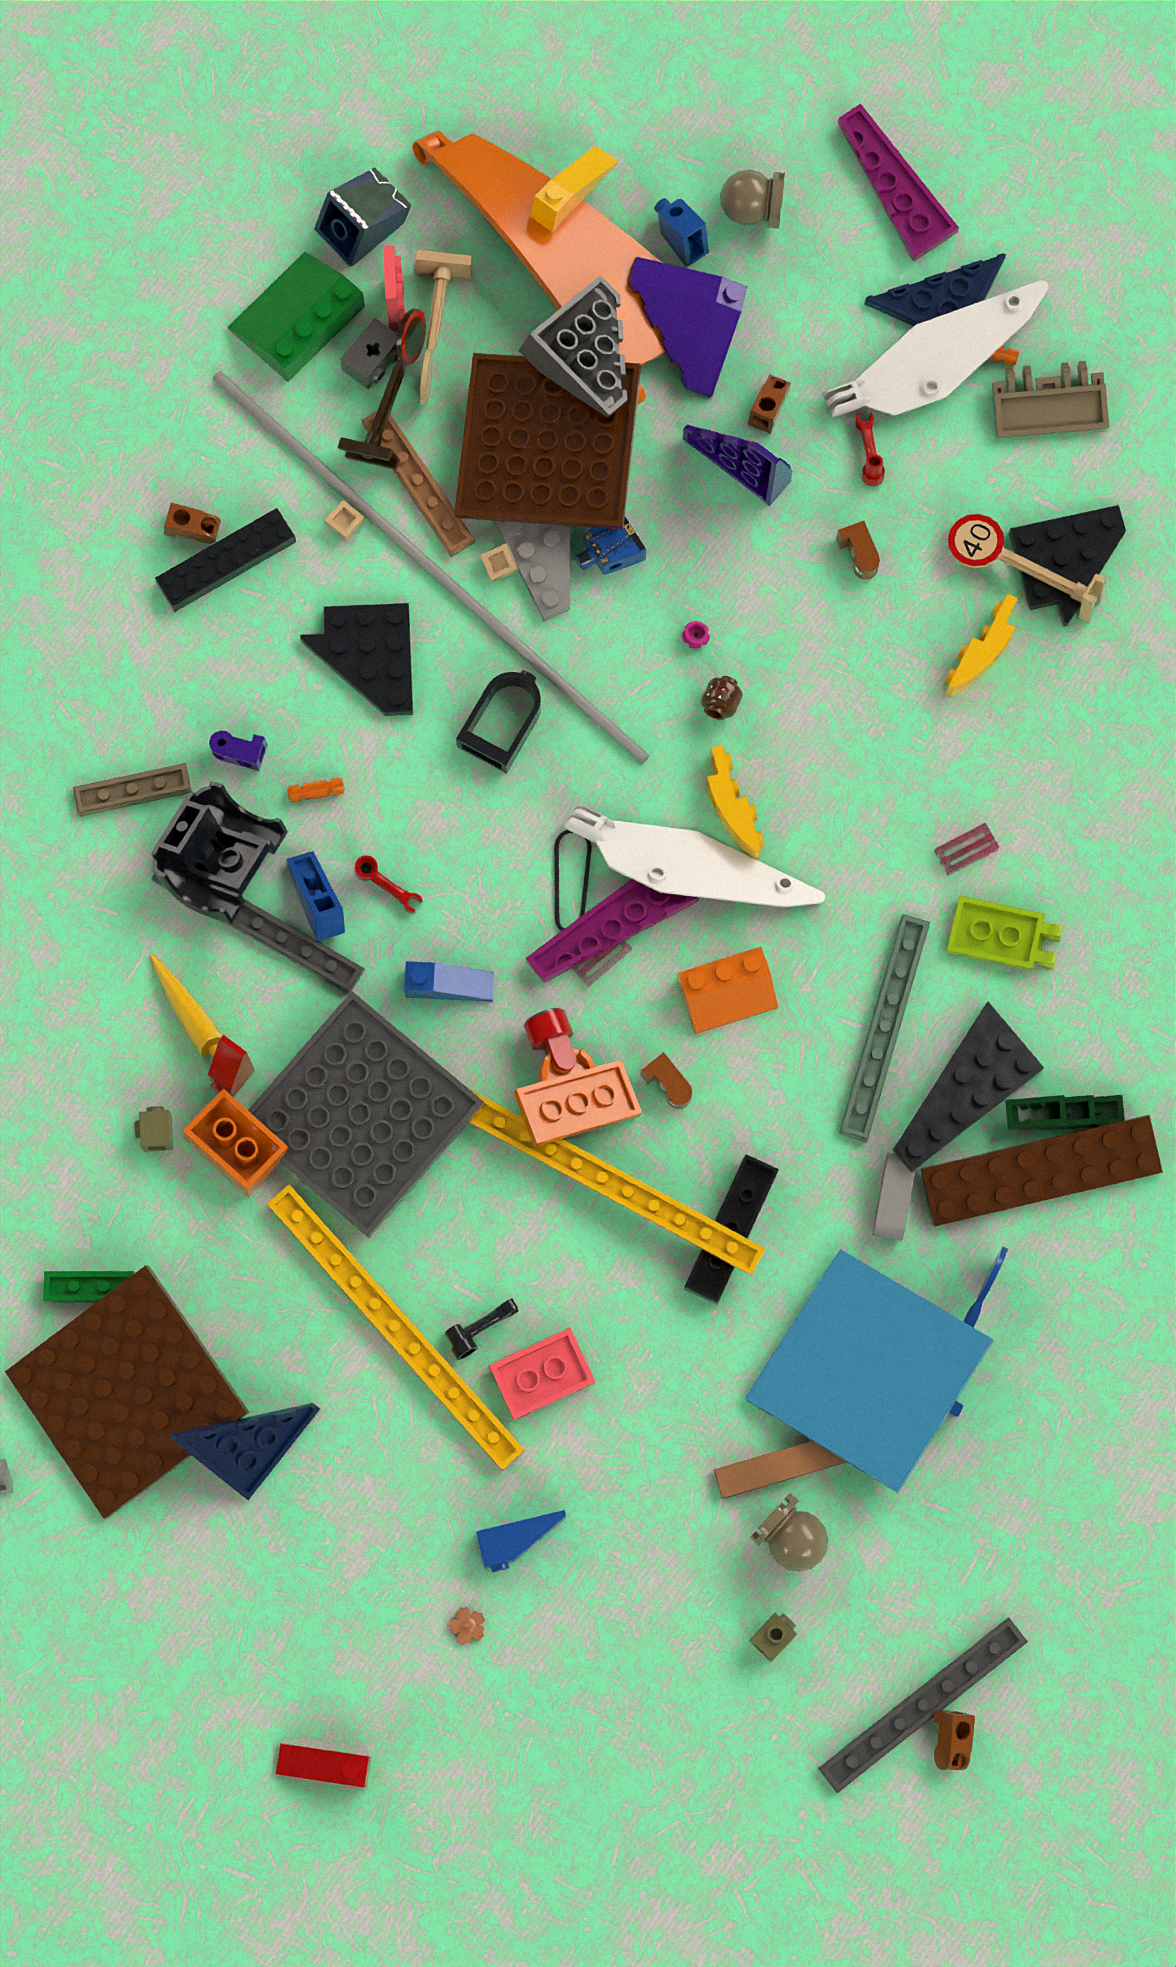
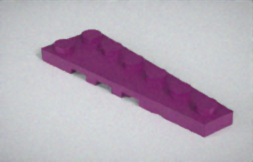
(906, 199)
(610, 922)

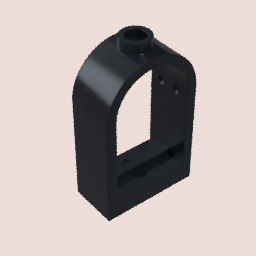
(485, 750)

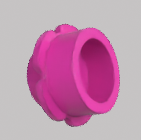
(699, 628)

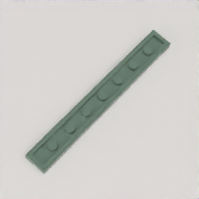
(884, 1028)

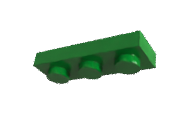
(81, 1285)

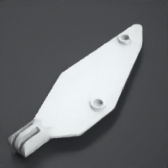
(937, 355)
(688, 863)

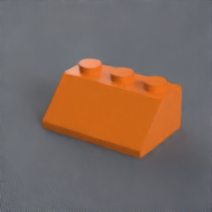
(727, 990)
(235, 1142)

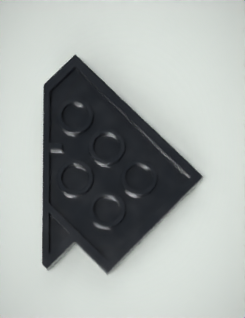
(1070, 547)
(370, 652)

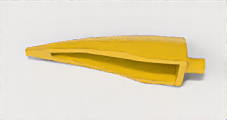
(189, 1012)

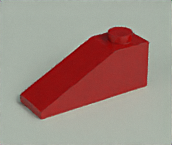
(229, 1067)
(323, 1765)

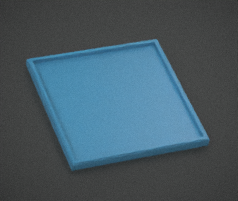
(869, 1370)

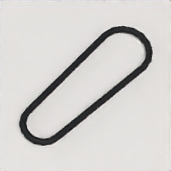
(586, 876)

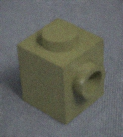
(154, 1129)
(774, 1636)

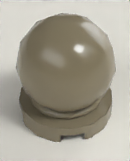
(751, 197)
(794, 1537)

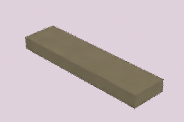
(132, 789)

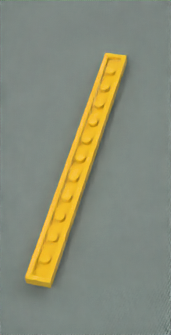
(622, 1189)
(396, 1327)

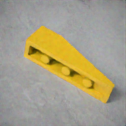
(570, 187)

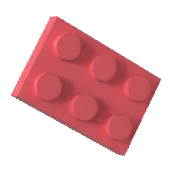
(393, 288)
(542, 1374)

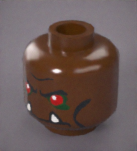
(721, 697)

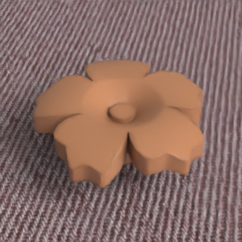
(467, 1625)

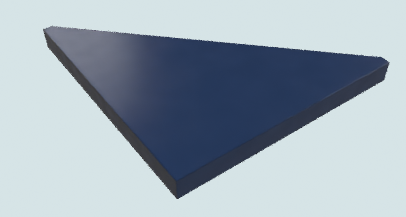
(939, 292)
(247, 1448)

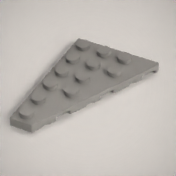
(542, 561)

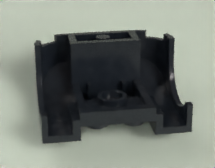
(214, 852)

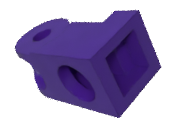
(237, 750)

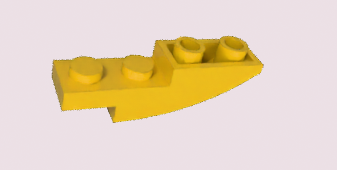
(983, 653)
(733, 812)

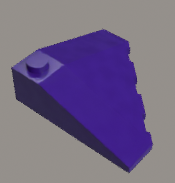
(694, 316)
(742, 460)

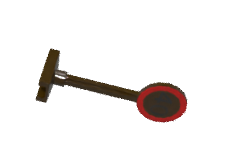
(408, 346)

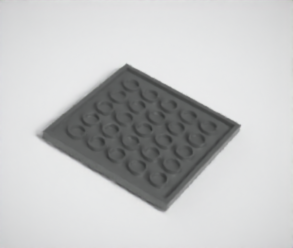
(363, 1113)

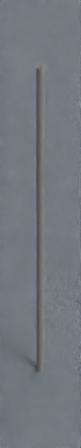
(431, 568)

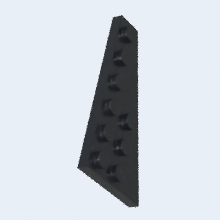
(977, 1079)

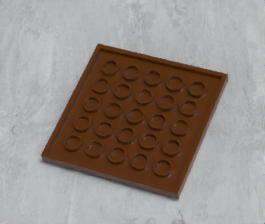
(541, 450)
(120, 1386)

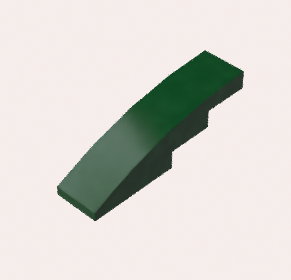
(1063, 1112)

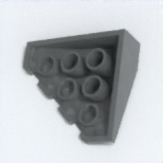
(581, 347)

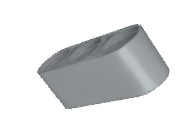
(893, 1199)

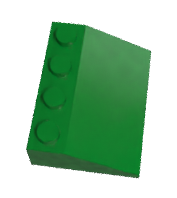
(298, 315)

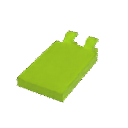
(1002, 934)

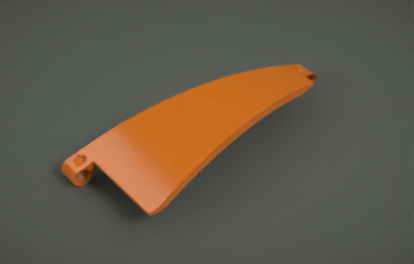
(559, 260)

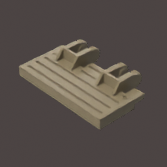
(1049, 406)

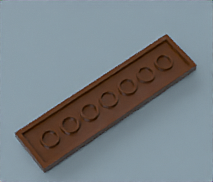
(1041, 1170)

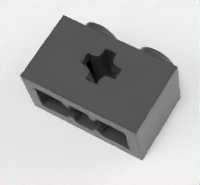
(374, 340)

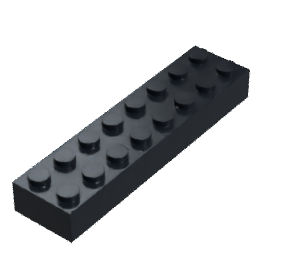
(225, 559)
(738, 1214)

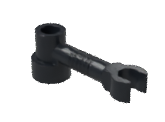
(462, 1338)

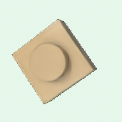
(344, 520)
(499, 562)

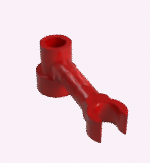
(873, 470)
(384, 883)

